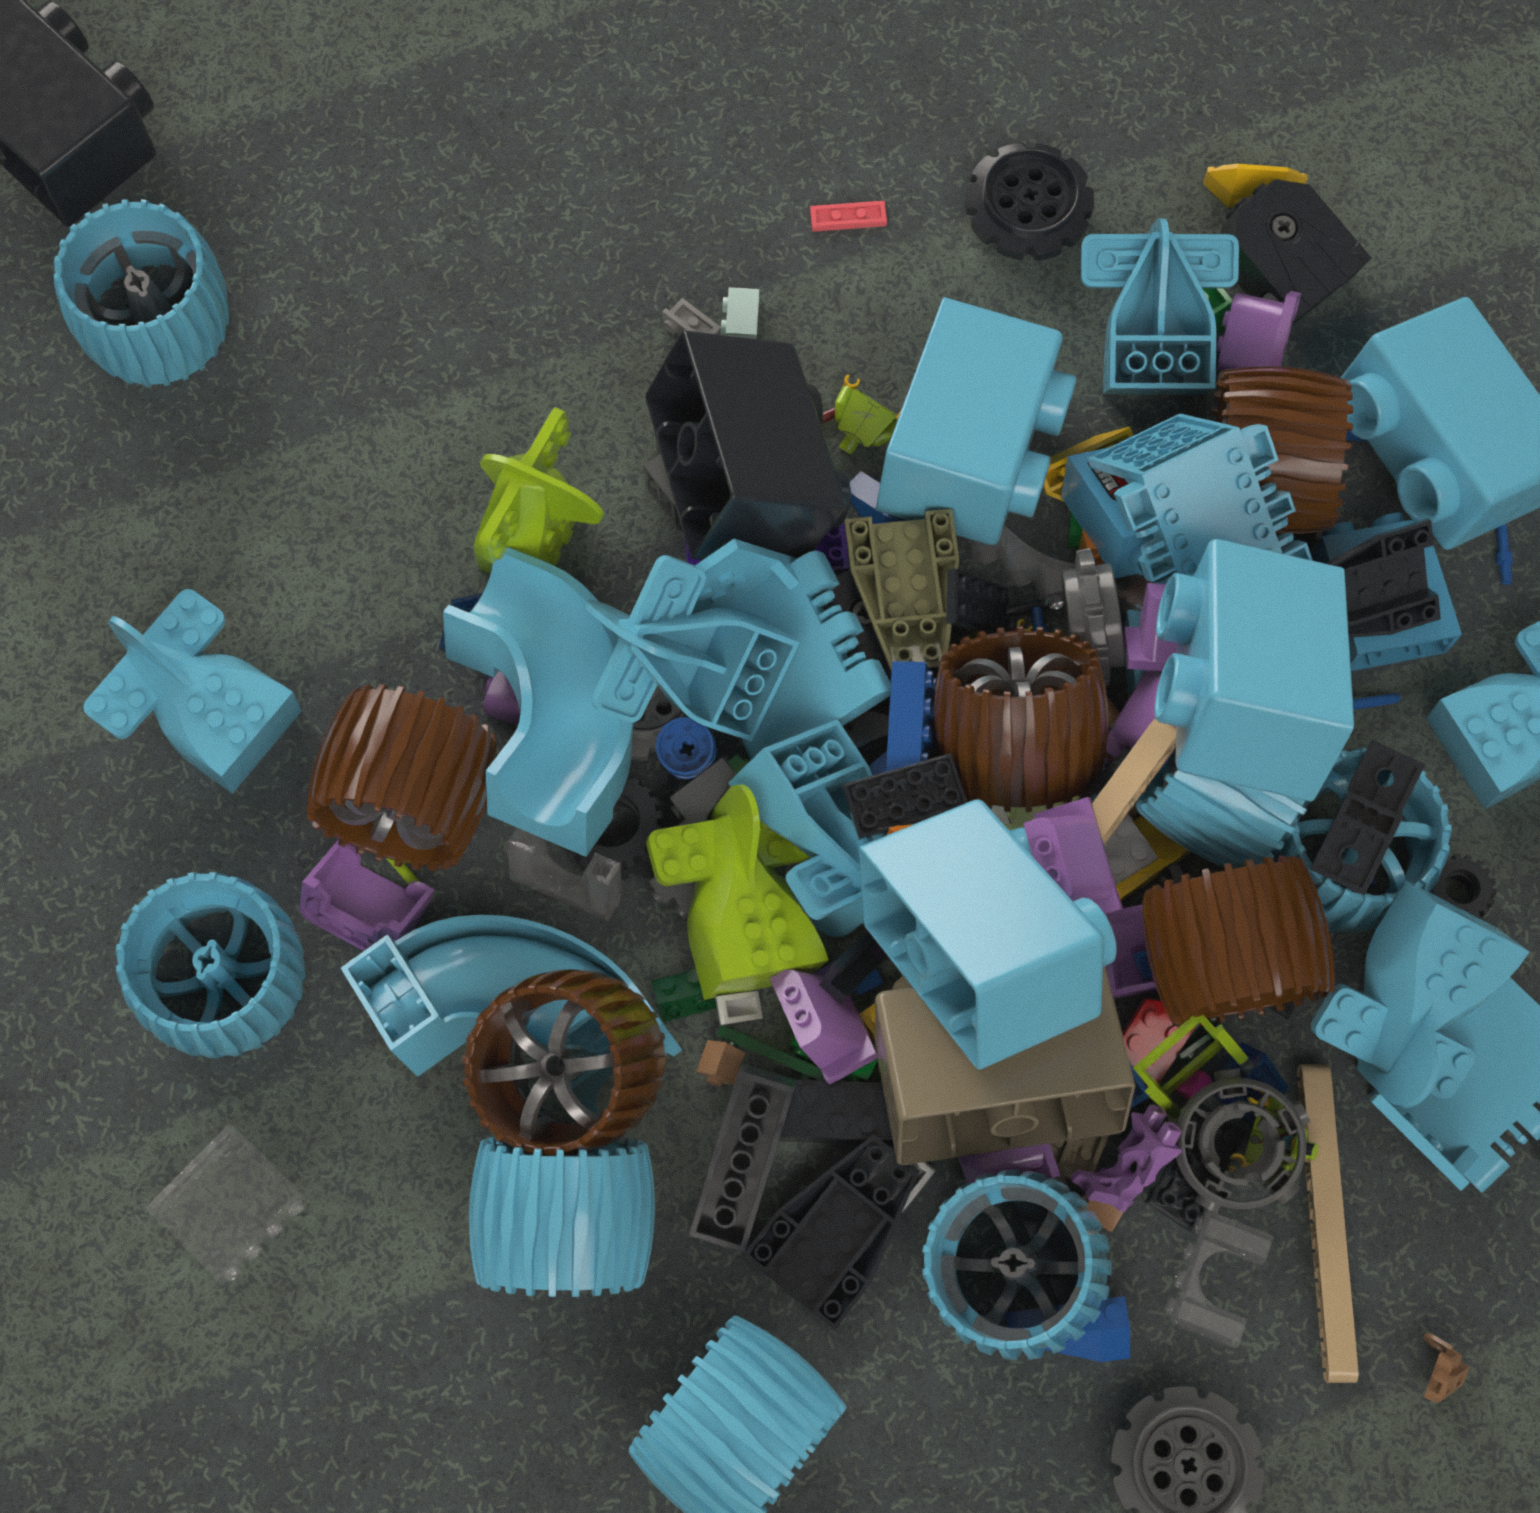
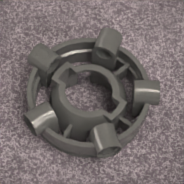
(1277, 1181)

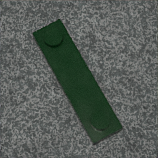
(735, 1038)

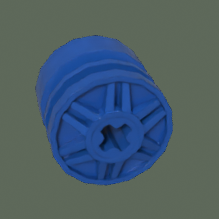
(671, 744)

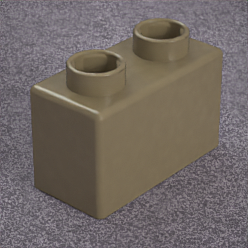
(1043, 1095)

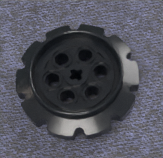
(1029, 201)

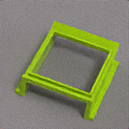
(1160, 1094)

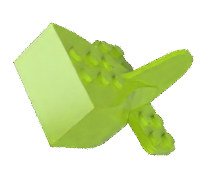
(532, 500)
(741, 911)

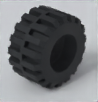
(1475, 880)

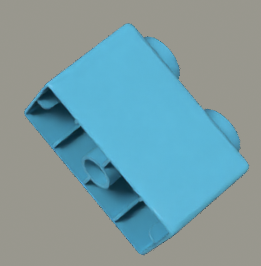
(973, 419)
(1450, 421)
(1257, 669)
(984, 932)

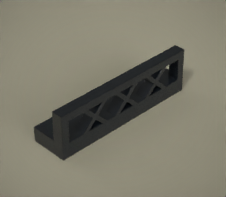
(853, 967)

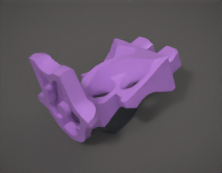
(1152, 1154)

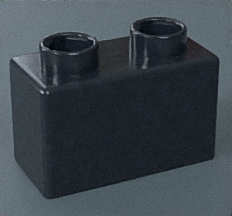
(63, 120)
(745, 445)

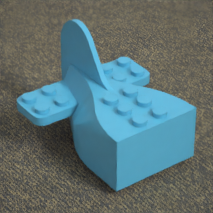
(1162, 322)
(708, 664)
(208, 705)
(1495, 727)
(804, 802)
(1420, 975)

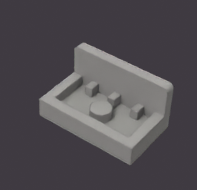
(687, 317)

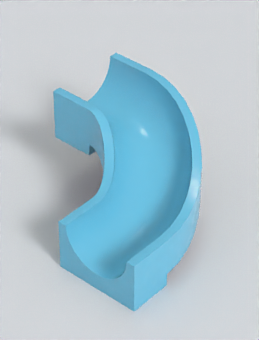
(566, 756)
(444, 974)

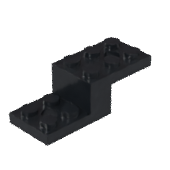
(1367, 817)

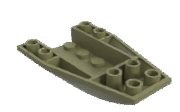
(904, 582)

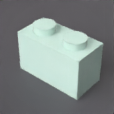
(742, 313)

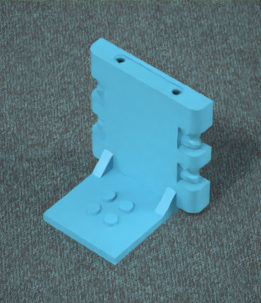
(1196, 485)
(791, 594)
(1491, 1097)

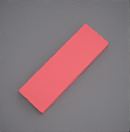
(848, 216)

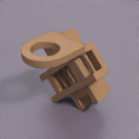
(1448, 1372)

